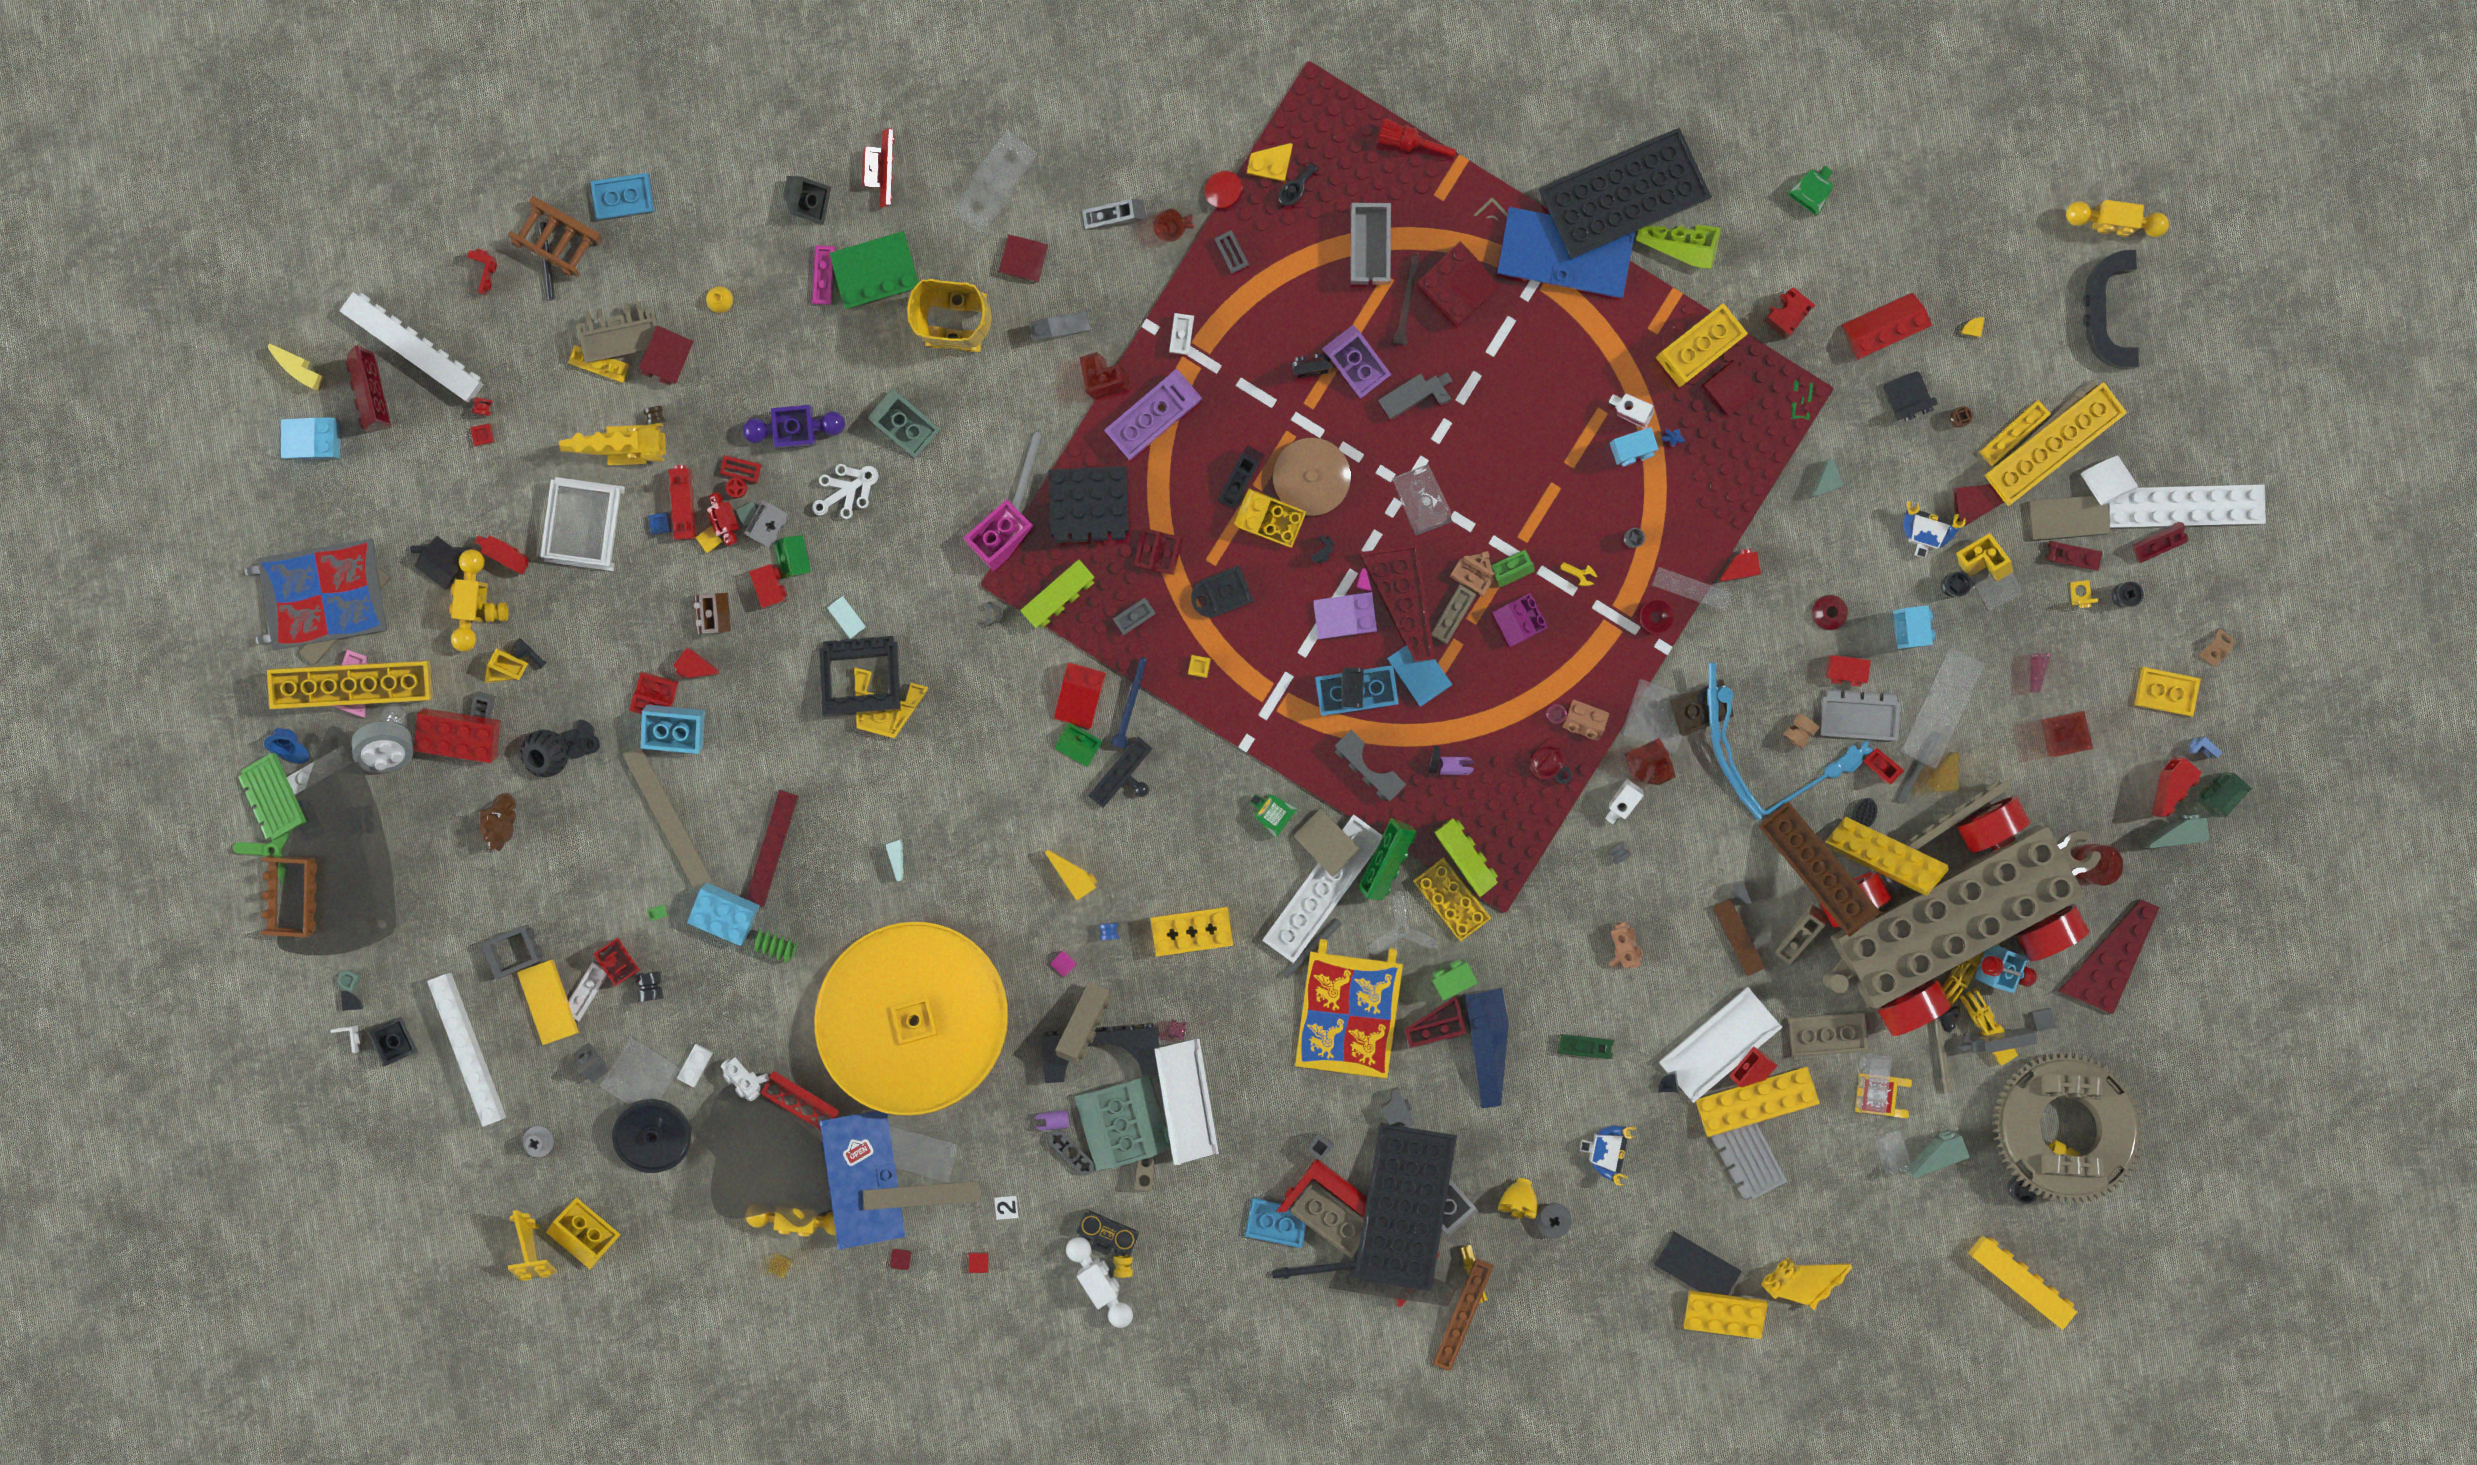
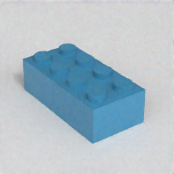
(1378, 691)

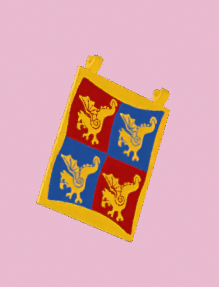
(1349, 1013)

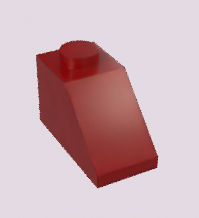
(1742, 566)
(693, 665)
(1753, 1068)

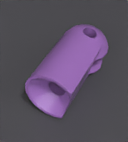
(1453, 765)
(1054, 1120)

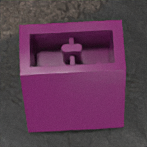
(1520, 619)

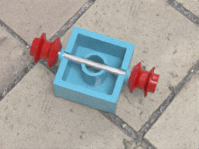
(2005, 969)

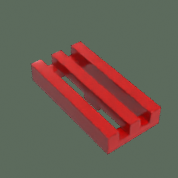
(756, 473)

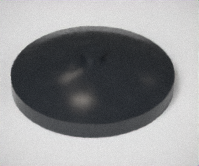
(651, 1135)

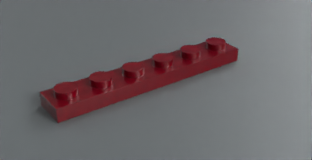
(772, 847)

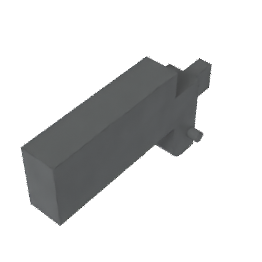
(1415, 392)
(1998, 1041)

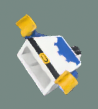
(1928, 529)
(1608, 1151)

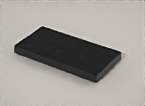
(1697, 1266)

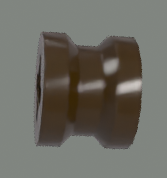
(654, 415)

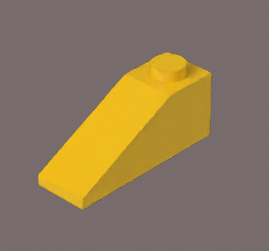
(1075, 877)

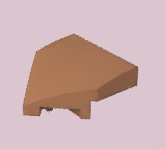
(1474, 573)

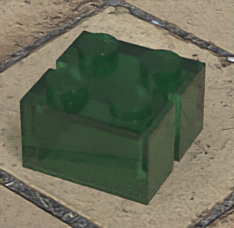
(2223, 794)

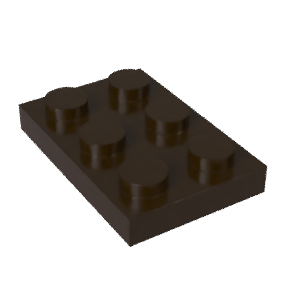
(1692, 709)

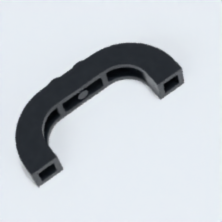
(2096, 318)

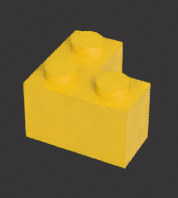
(1985, 554)

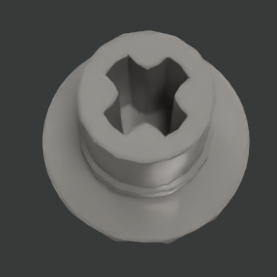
(538, 1141)

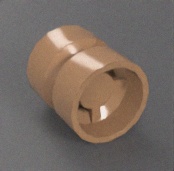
(1800, 731)

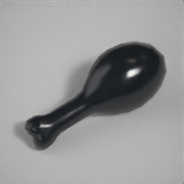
(1293, 190)

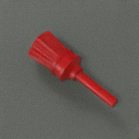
(1408, 138)

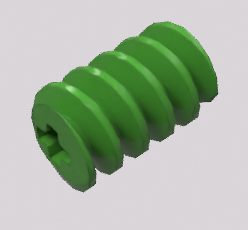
(775, 946)

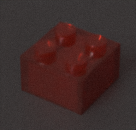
(2066, 734)

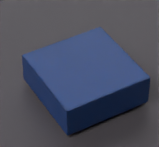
(659, 523)

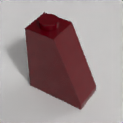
(1975, 501)

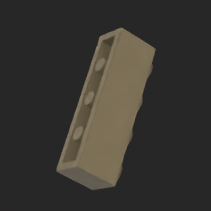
(1083, 1023)

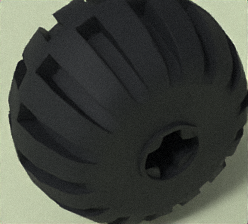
(544, 753)

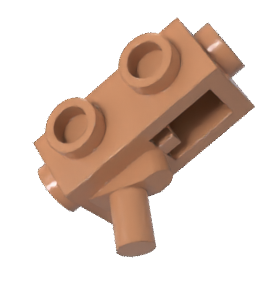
(1626, 949)

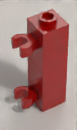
(682, 503)

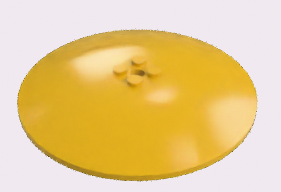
(868, 1009)

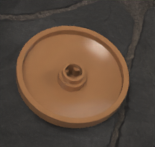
(1312, 476)

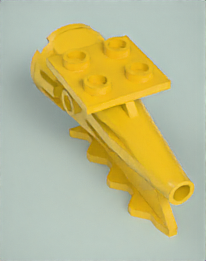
(621, 444)

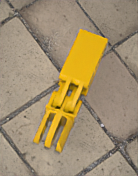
(1962, 972)
(1981, 1015)

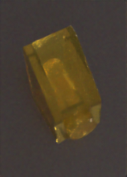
(1946, 774)

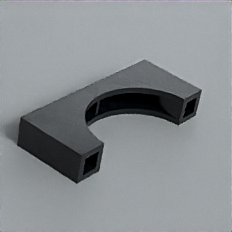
(1137, 1041)

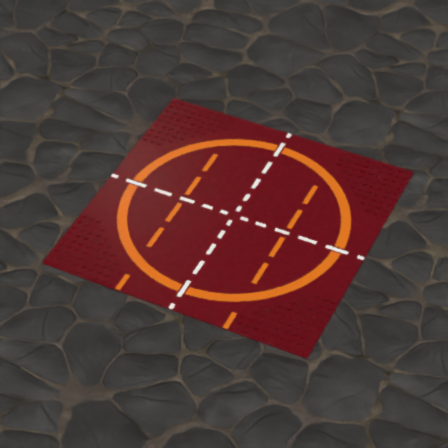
(1512, 451)

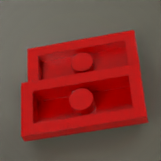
(653, 691)

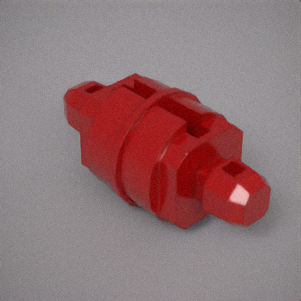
(722, 519)

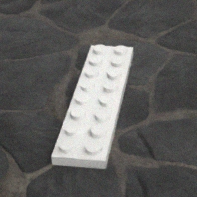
(2189, 505)
(1320, 895)

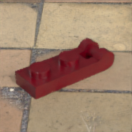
(2160, 542)
(2074, 556)

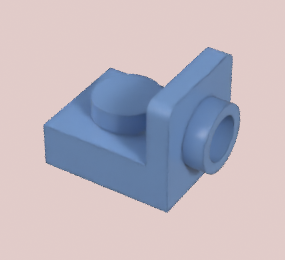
(2207, 747)

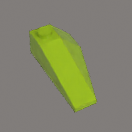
(1693, 245)

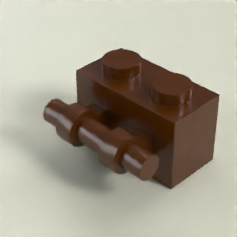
(712, 613)

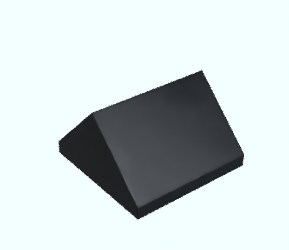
(439, 562)
(392, 1041)

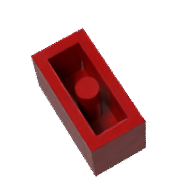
(768, 586)
(1848, 669)

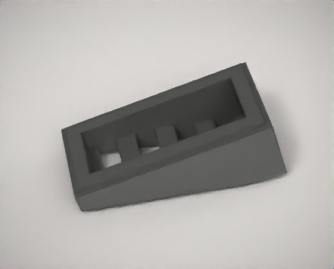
(483, 697)

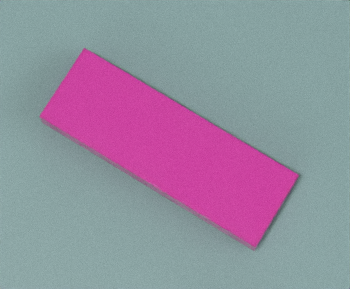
(823, 275)

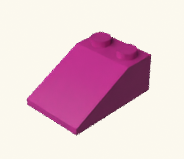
(998, 535)

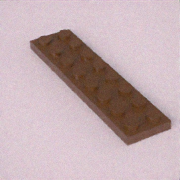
(1819, 869)

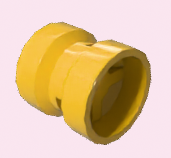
(496, 612)
(1123, 1266)

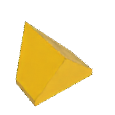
(504, 667)

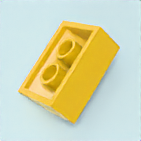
(583, 1233)

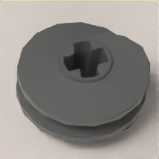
(1557, 1229)

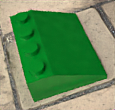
(874, 270)

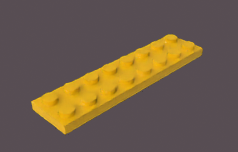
(2055, 444)

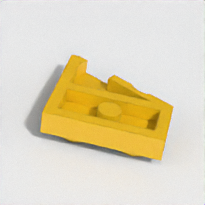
(1271, 162)

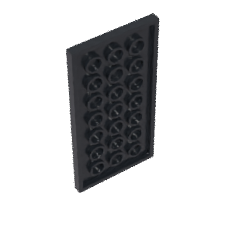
(1625, 193)
(1405, 1207)

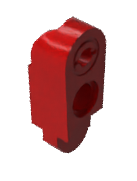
(503, 553)

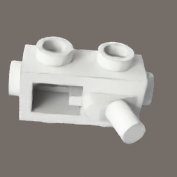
(746, 1083)

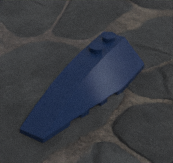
(1489, 1042)

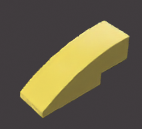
(296, 367)

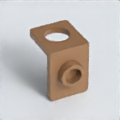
(2218, 648)

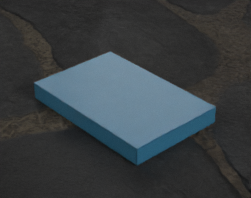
(622, 196)
(1421, 678)
(1271, 1226)

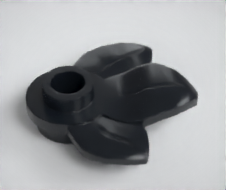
(579, 739)

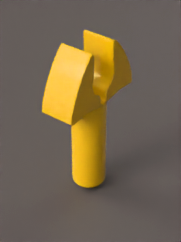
(1579, 573)

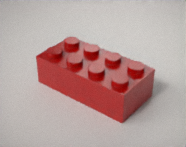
(457, 735)

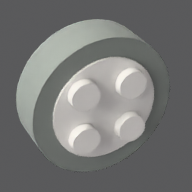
(382, 746)

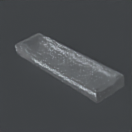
(1691, 589)

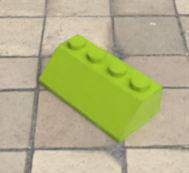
(1465, 857)

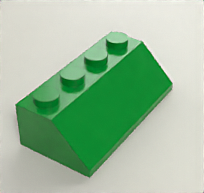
(1387, 859)

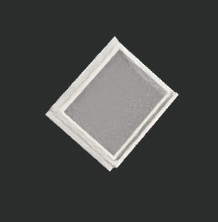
(581, 523)

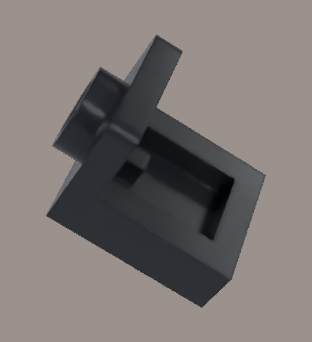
(1322, 555)

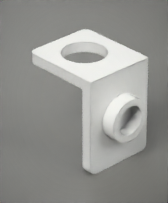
(356, 1038)

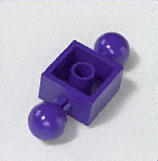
(793, 427)

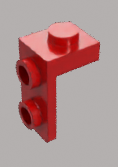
(490, 267)

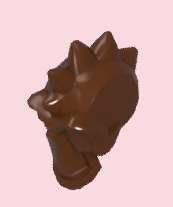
(498, 822)

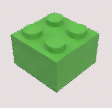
(1453, 979)

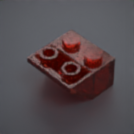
(1650, 763)

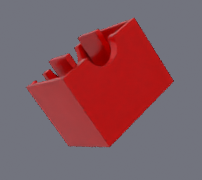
(1794, 310)
(616, 962)

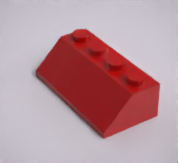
(1886, 325)

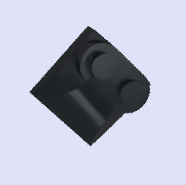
(1311, 367)

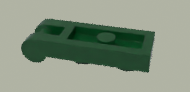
(1585, 1046)

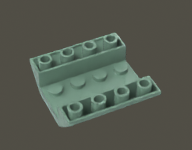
(1122, 1123)

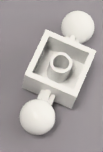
(1098, 1283)

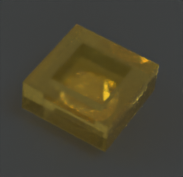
(780, 1265)

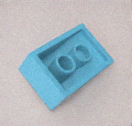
(310, 438)

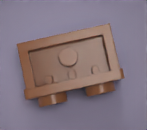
(1586, 720)

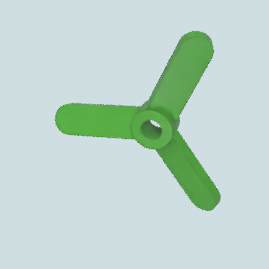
(264, 850)

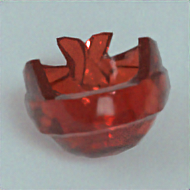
(1170, 225)

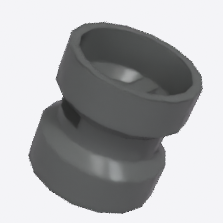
(1636, 536)

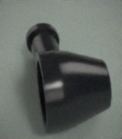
(522, 650)

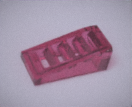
(2038, 668)

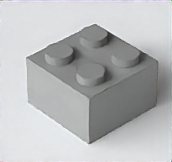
(1457, 1210)

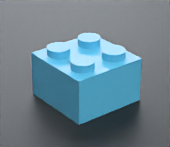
(1634, 446)

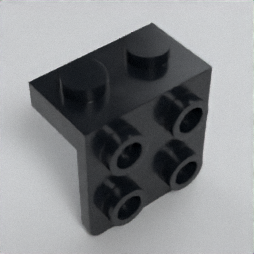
(1909, 396)

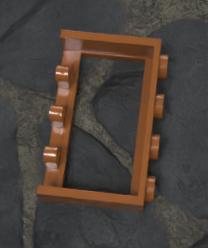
(272, 892)

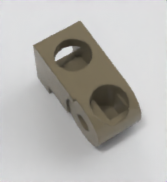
(1145, 1174)

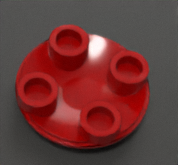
(1223, 189)

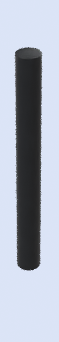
(547, 267)

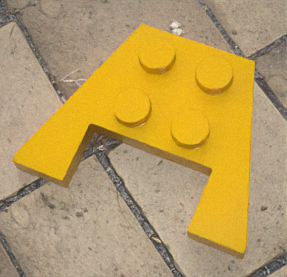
(886, 723)

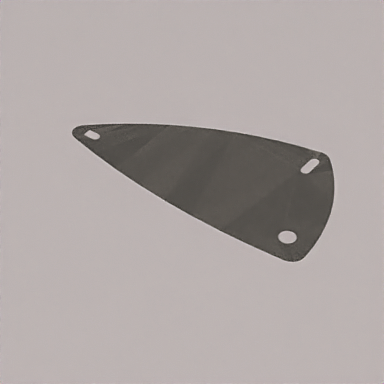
(350, 856)

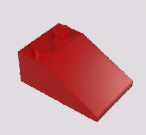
(1079, 695)

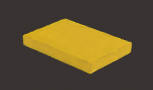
(2167, 691)

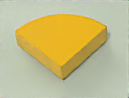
(1973, 327)

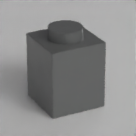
(1319, 1146)

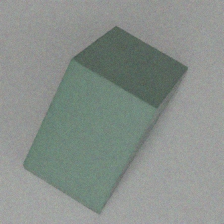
(1828, 480)

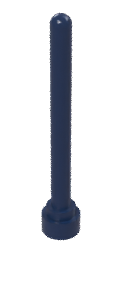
(1120, 738)

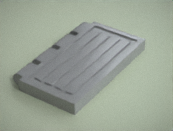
(1860, 717)
(1751, 1160)

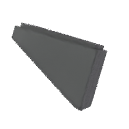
(1740, 893)

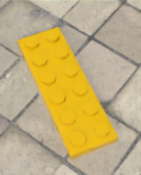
(1886, 856)
(1757, 1102)

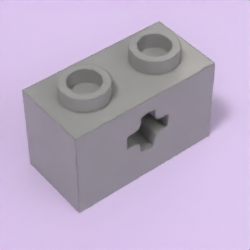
(766, 513)

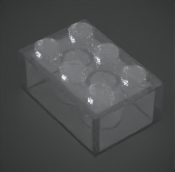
(1874, 1084)

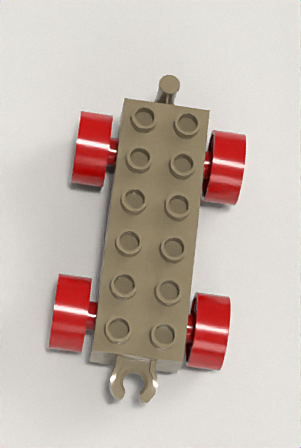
(2011, 890)

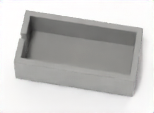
(1370, 243)

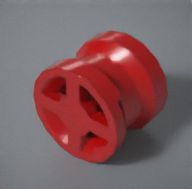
(480, 408)
(734, 485)

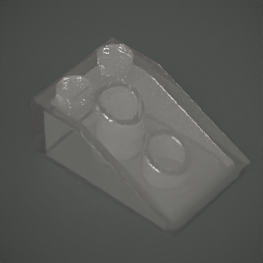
(1422, 499)

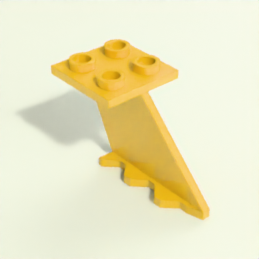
(532, 1266)
(1805, 1282)

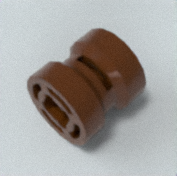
(1958, 419)

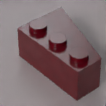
(1437, 1026)

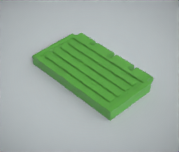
(272, 796)

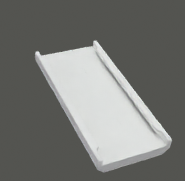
(1720, 1044)
(1186, 1101)

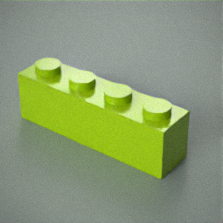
(1057, 594)

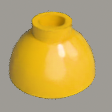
(719, 299)

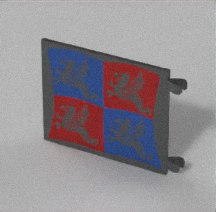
(320, 594)

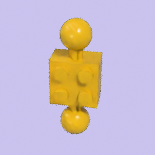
(2117, 218)
(468, 600)
(786, 1227)

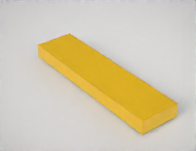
(2015, 432)

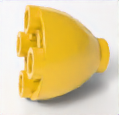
(1519, 1200)

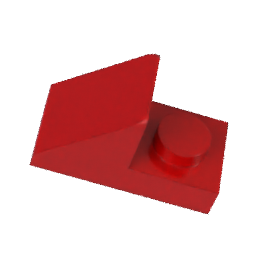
(1883, 766)

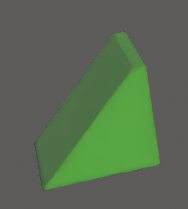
(657, 912)

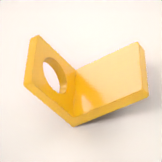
(2084, 601)

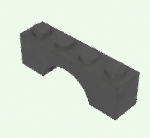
(1387, 783)

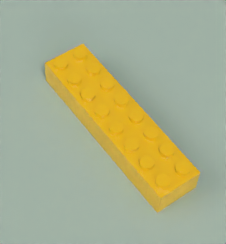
(349, 684)

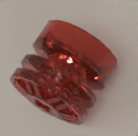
(2108, 868)

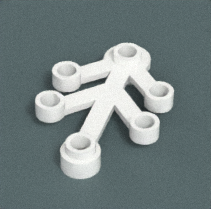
(848, 489)

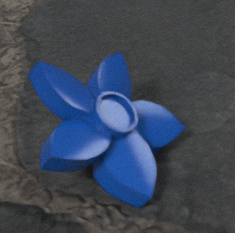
(1674, 437)

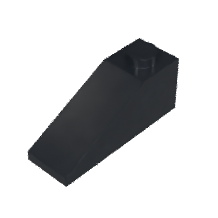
(1240, 477)

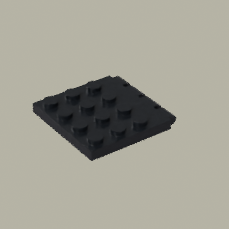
(1088, 504)

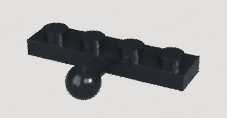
(1121, 773)

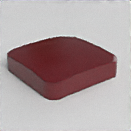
(900, 1259)

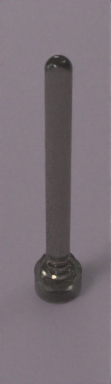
(1400, 337)

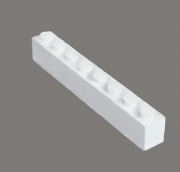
(411, 347)
(466, 1049)

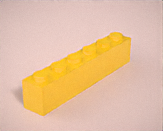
(2022, 1282)

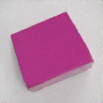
(1363, 581)
(1063, 963)

